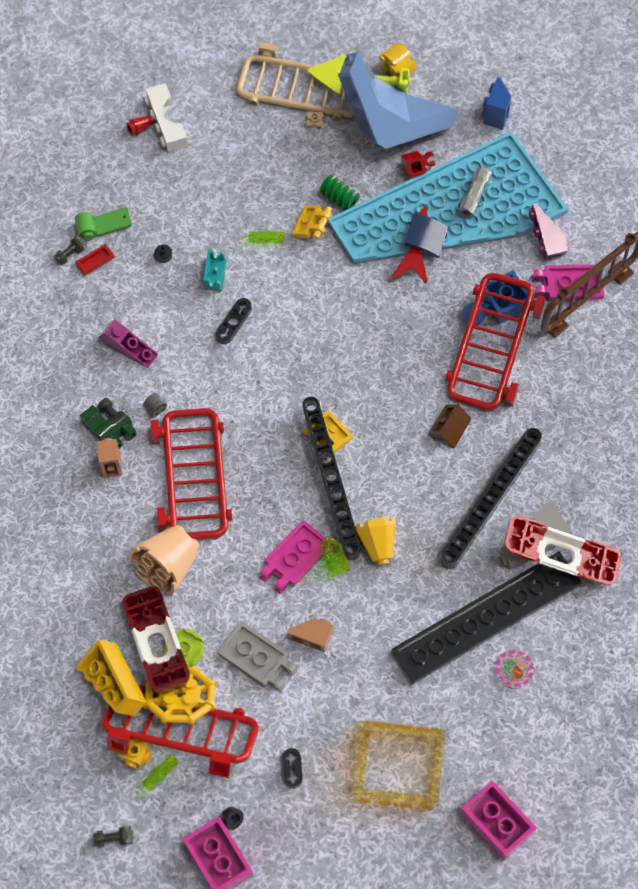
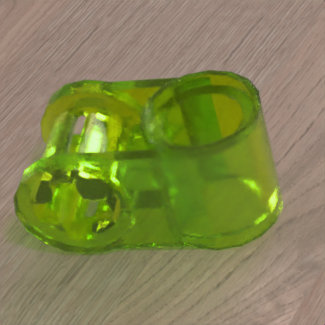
(335, 559)

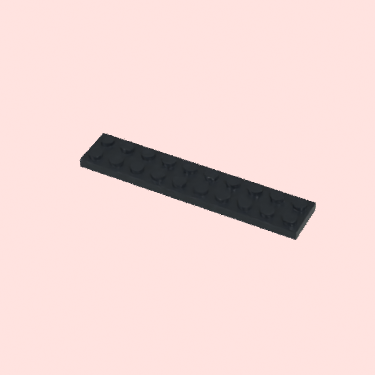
(483, 619)

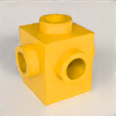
(138, 755)

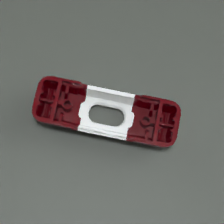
(149, 616)

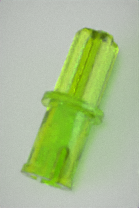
(160, 773)

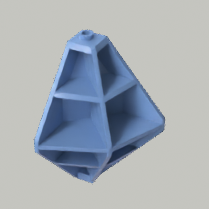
(386, 112)

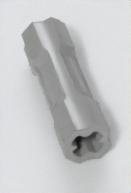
(479, 182)

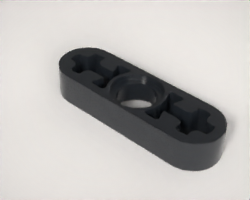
(233, 313)

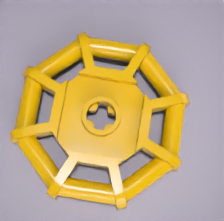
(184, 705)

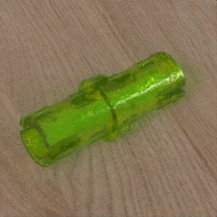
(267, 236)

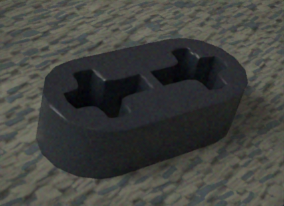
(297, 767)

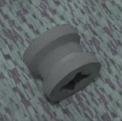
(154, 404)

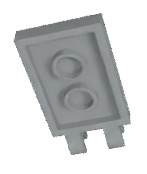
(257, 656)

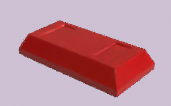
(95, 259)

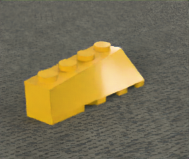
(112, 677)

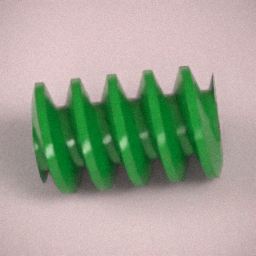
(338, 193)

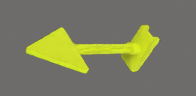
(328, 75)

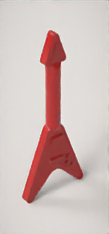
(413, 261)

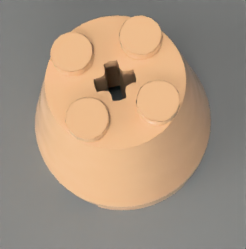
(165, 558)

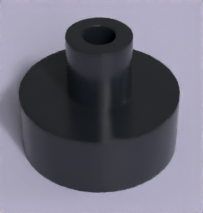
(163, 253)
(232, 817)

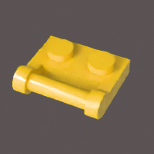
(337, 432)

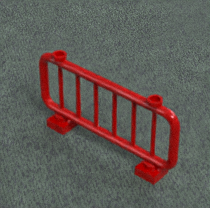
(502, 391)
(165, 432)
(220, 762)

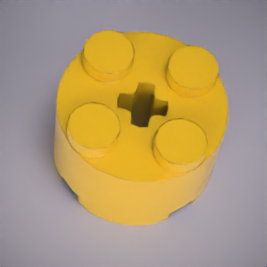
(395, 58)

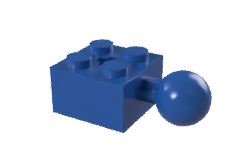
(496, 304)

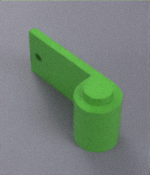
(91, 227)

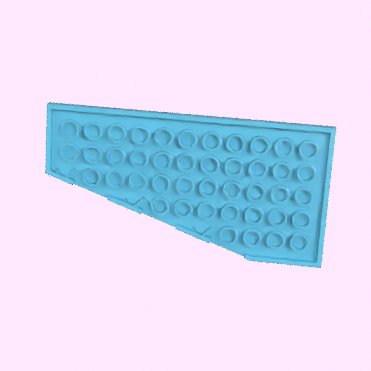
(381, 223)

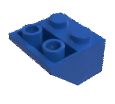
(497, 105)

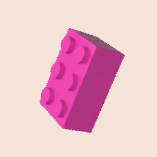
(498, 820)
(218, 856)

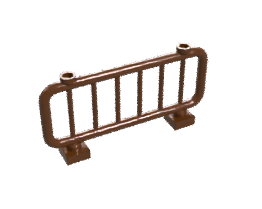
(620, 273)

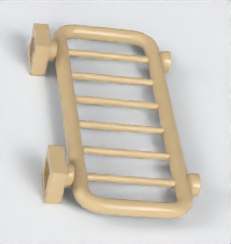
(268, 55)

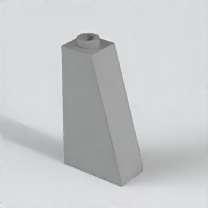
(549, 517)

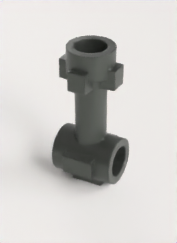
(77, 244)
(124, 835)

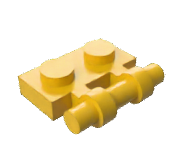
(307, 222)

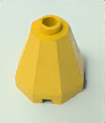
(378, 539)

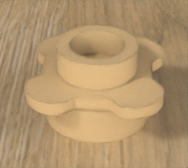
(317, 122)

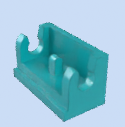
(214, 271)

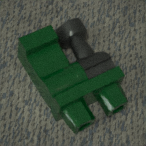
(114, 427)

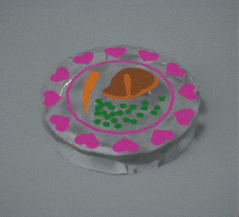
(514, 669)

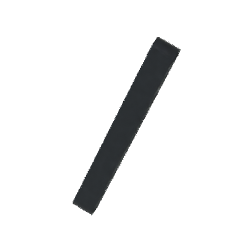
(327, 469)
(487, 505)

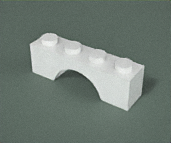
(172, 133)

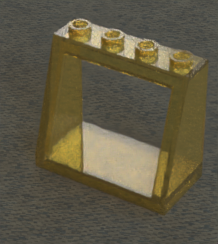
(387, 797)

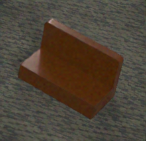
(450, 424)

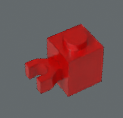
(415, 163)

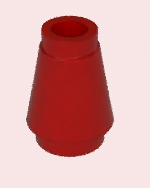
(139, 124)

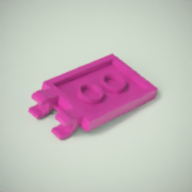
(562, 276)
(294, 556)

